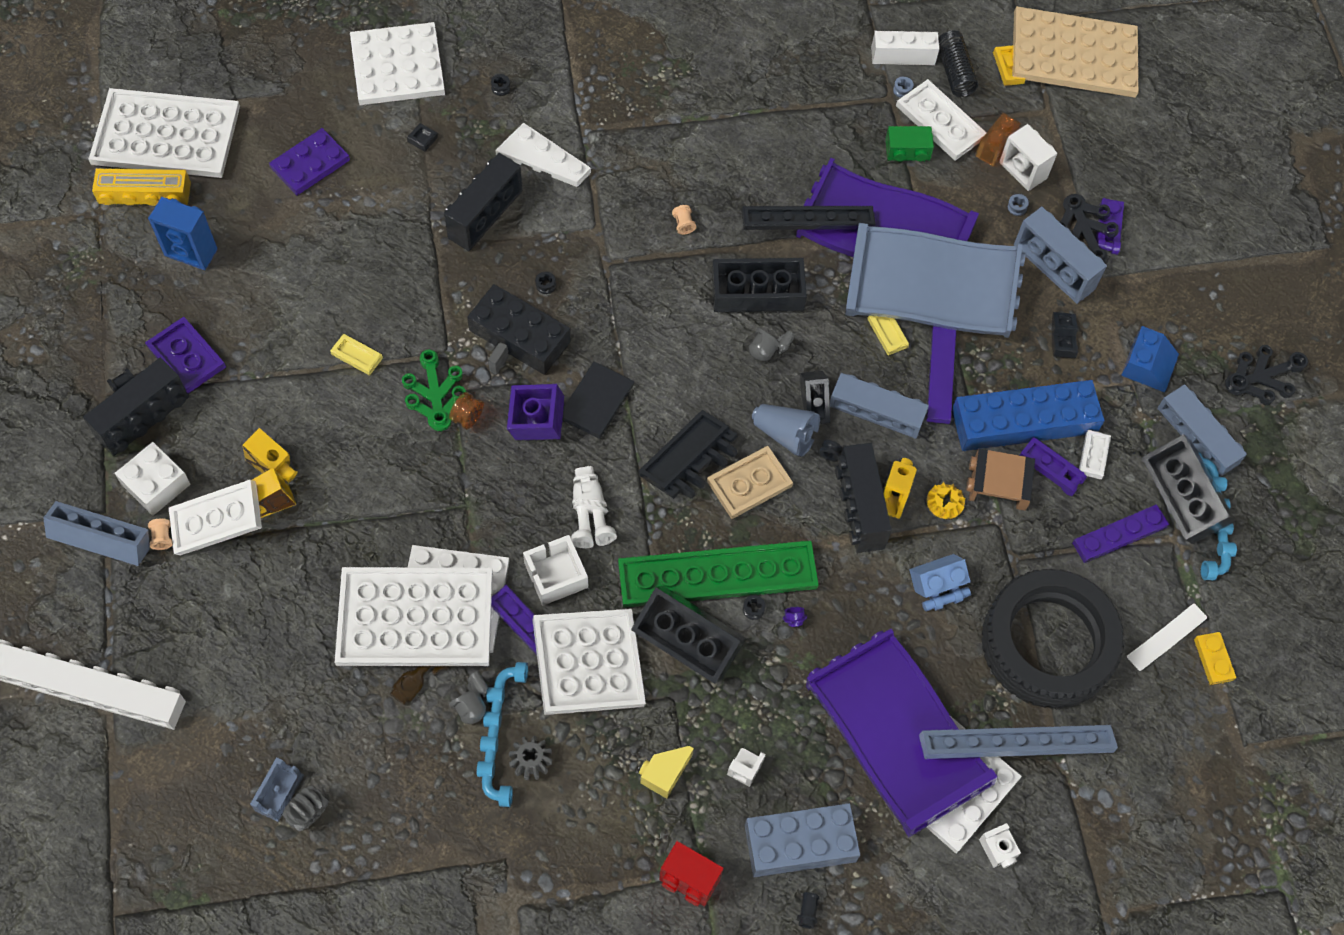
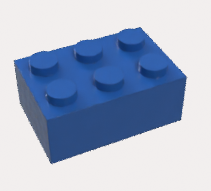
(183, 233)

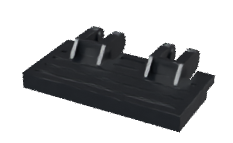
(689, 449)

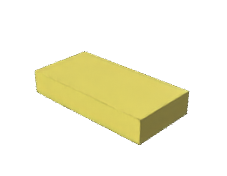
(889, 334)
(356, 354)

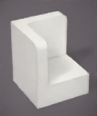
(745, 766)

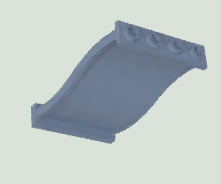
(935, 280)

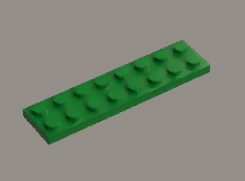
(720, 572)

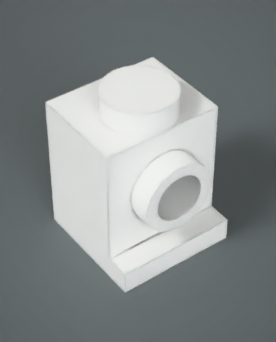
(997, 856)

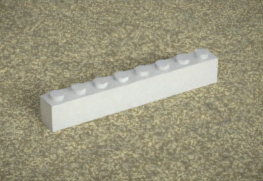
(90, 686)

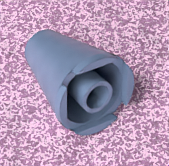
(788, 426)

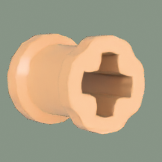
(683, 217)
(160, 534)

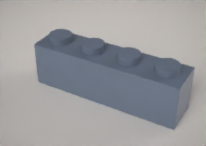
(878, 405)
(1198, 424)
(96, 533)

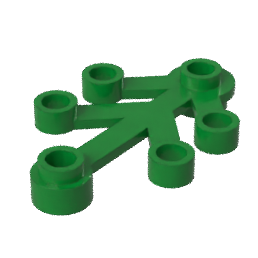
(434, 393)

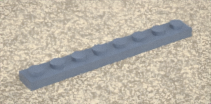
(1017, 741)

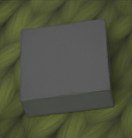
(498, 358)

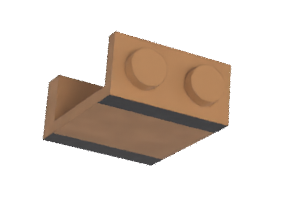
(1001, 476)

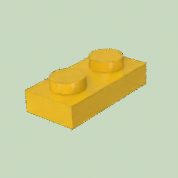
(1004, 60)
(1215, 658)

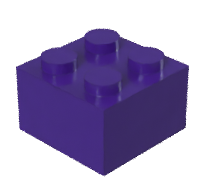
(535, 412)

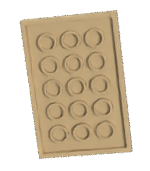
(1075, 51)

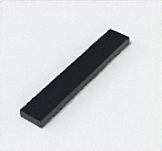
(806, 217)

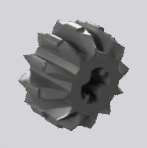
(530, 767)
(305, 808)

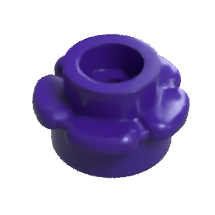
(794, 616)

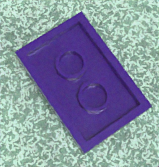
(309, 161)
(186, 354)

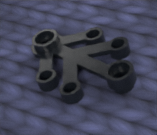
(1085, 224)
(1264, 375)

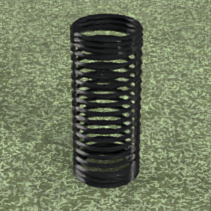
(964, 78)

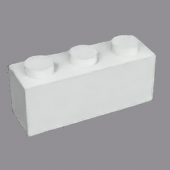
(905, 48)

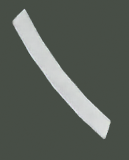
(1167, 637)

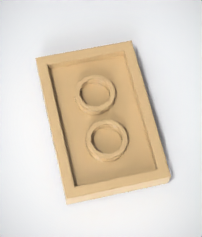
(749, 482)

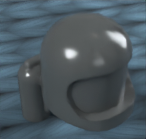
(765, 344)
(470, 704)

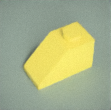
(665, 769)

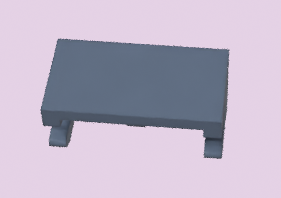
(276, 790)

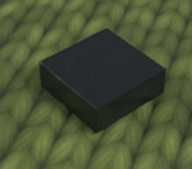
(422, 137)

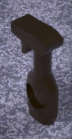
(412, 682)

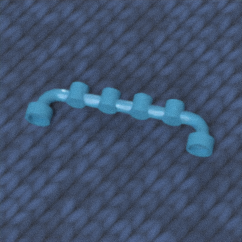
(1225, 549)
(489, 743)

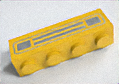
(140, 186)

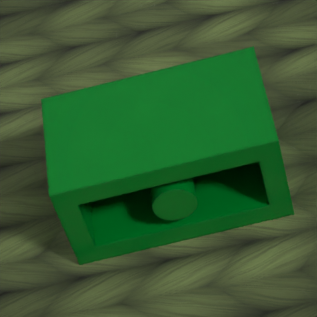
(909, 143)

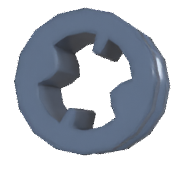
(902, 81)
(1015, 209)

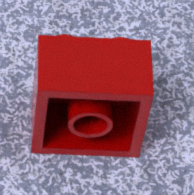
(690, 874)

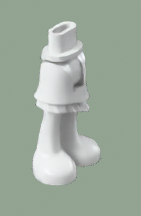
(589, 499)

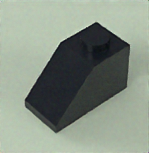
(816, 394)

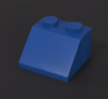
(1151, 359)

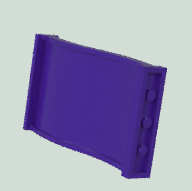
(891, 207)
(881, 709)

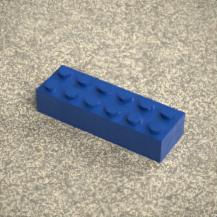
(1027, 413)

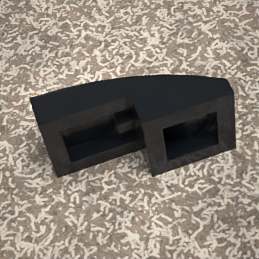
(1064, 335)

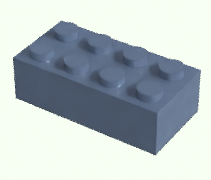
(1060, 255)
(801, 840)

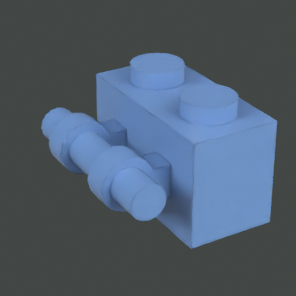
(940, 576)

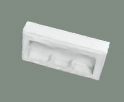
(1094, 454)

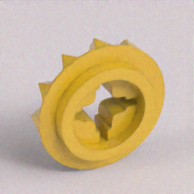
(950, 510)

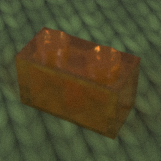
(994, 141)

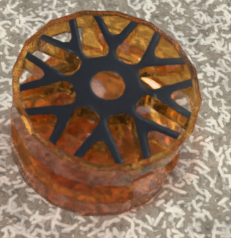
(466, 410)

